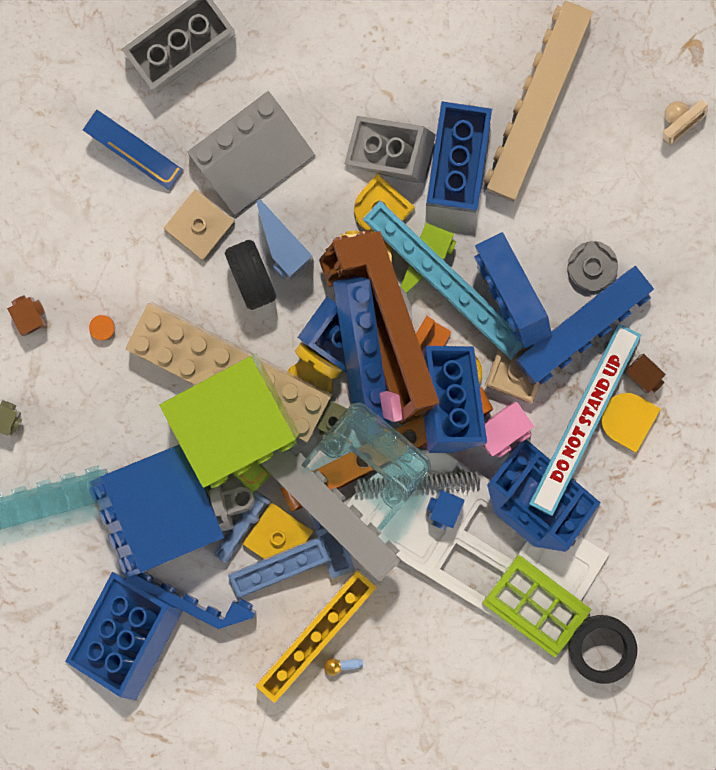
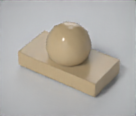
(682, 119)

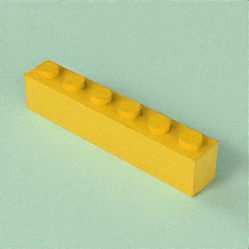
(316, 635)

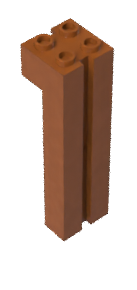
(400, 351)

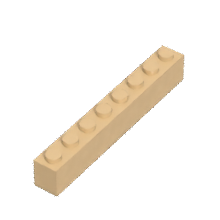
(539, 100)

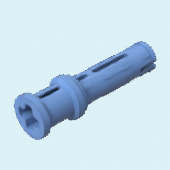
(241, 527)

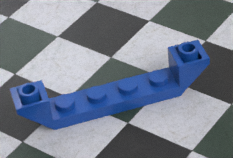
(237, 612)

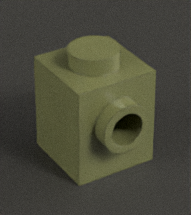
(331, 414)
(9, 418)

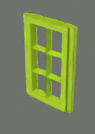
(521, 623)

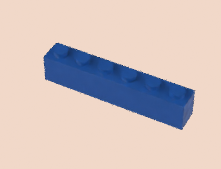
(584, 325)
(360, 342)

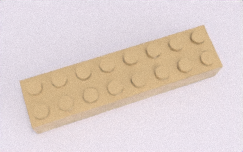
(199, 354)

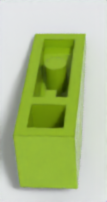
(440, 242)

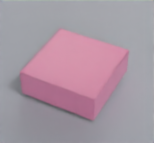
(391, 406)

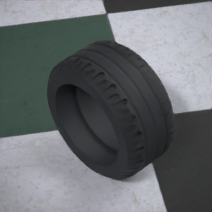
(250, 274)
(618, 671)

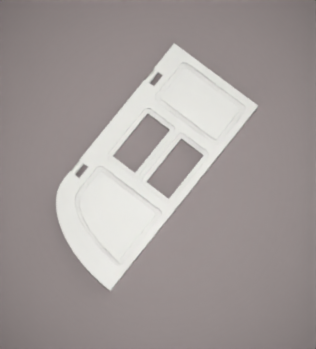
(429, 546)

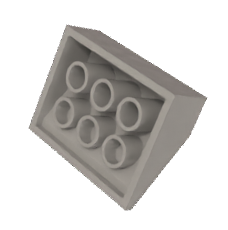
(251, 153)

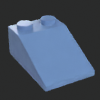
(286, 250)

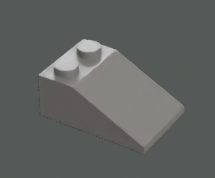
(390, 148)

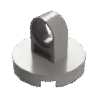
(225, 504)

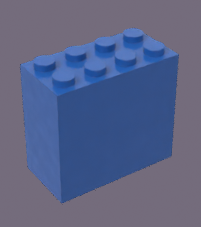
(155, 510)

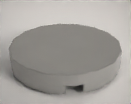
(592, 266)

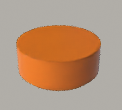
(102, 327)

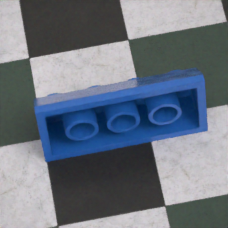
(458, 418)

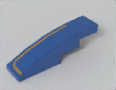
(132, 149)

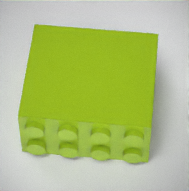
(230, 421)

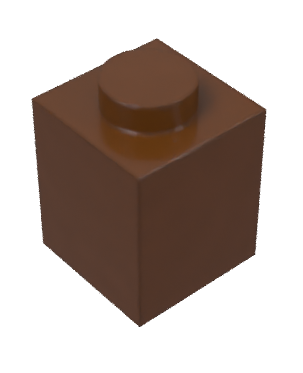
(645, 374)

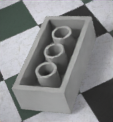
(178, 42)

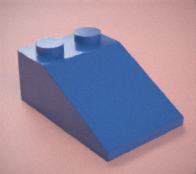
(324, 333)

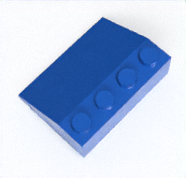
(123, 637)

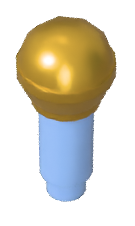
(334, 666)

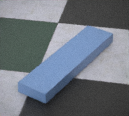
(279, 567)

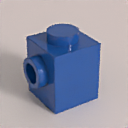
(444, 509)

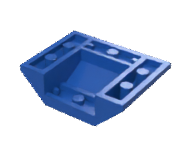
(513, 489)

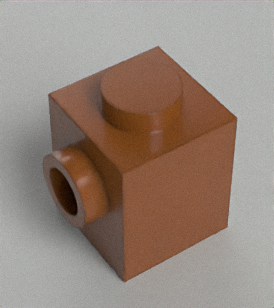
(27, 315)

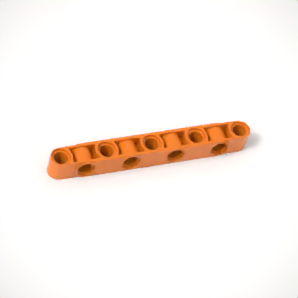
(346, 469)

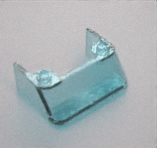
(381, 449)

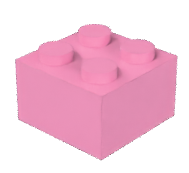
(505, 428)

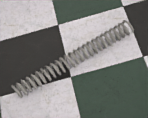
(361, 485)

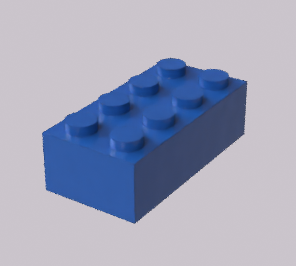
(459, 157)
(512, 291)

